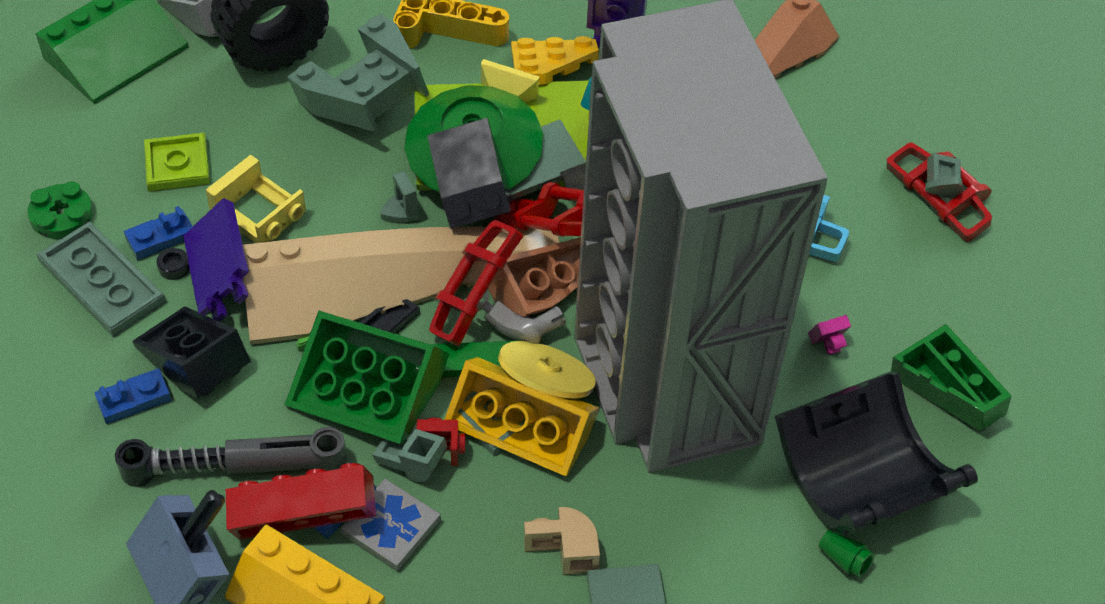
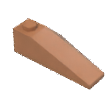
(796, 34)
(538, 278)

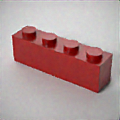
(301, 501)

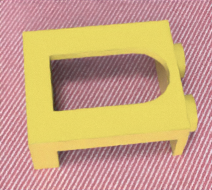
(248, 177)

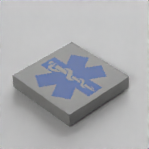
(398, 526)

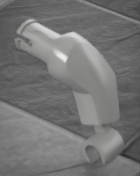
(517, 326)

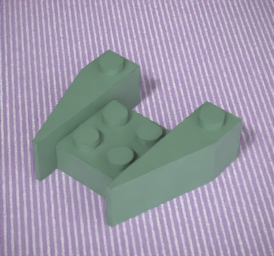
(368, 86)

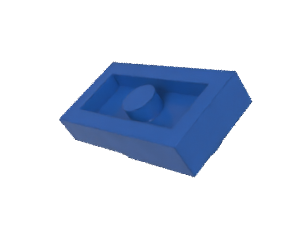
(158, 233)
(132, 396)

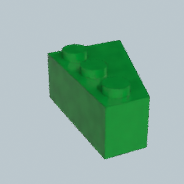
(952, 378)

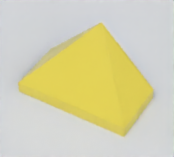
(510, 80)

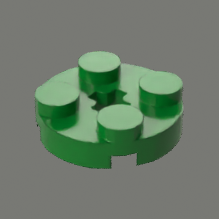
(46, 201)

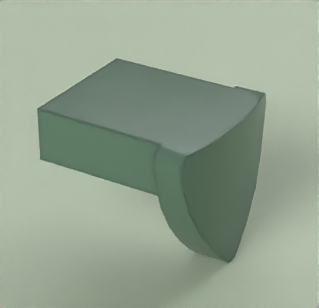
(944, 176)
(403, 204)

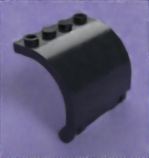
(863, 456)

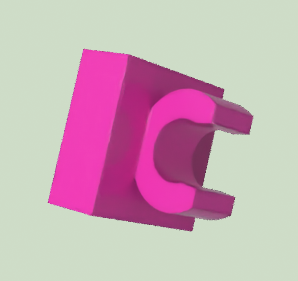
(831, 333)

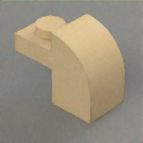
(571, 534)

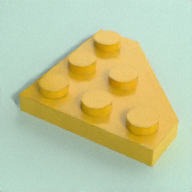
(552, 56)

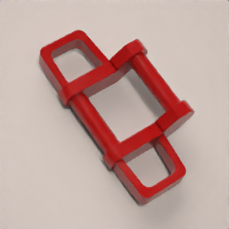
(973, 195)
(536, 213)
(472, 253)

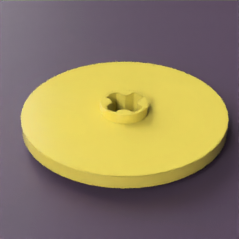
(547, 369)

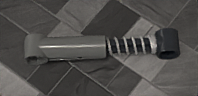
(236, 457)

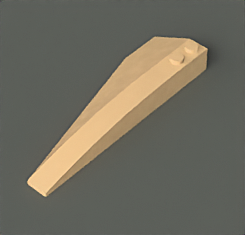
(356, 274)

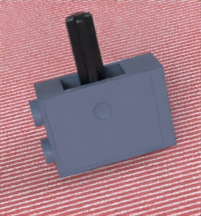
(176, 550)

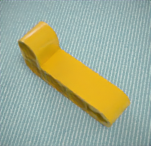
(452, 19)

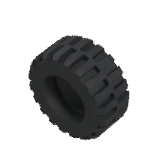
(274, 41)

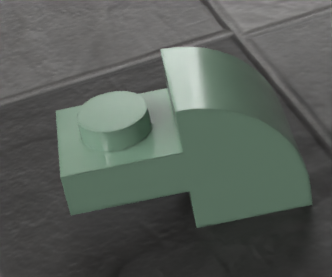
(415, 457)

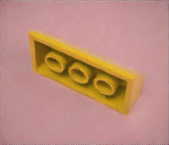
(552, 428)
(284, 572)

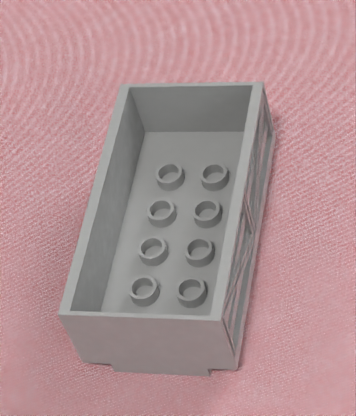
(690, 233)

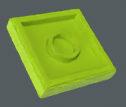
(176, 162)

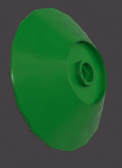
(511, 121)

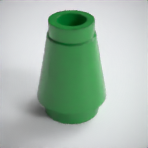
(847, 553)

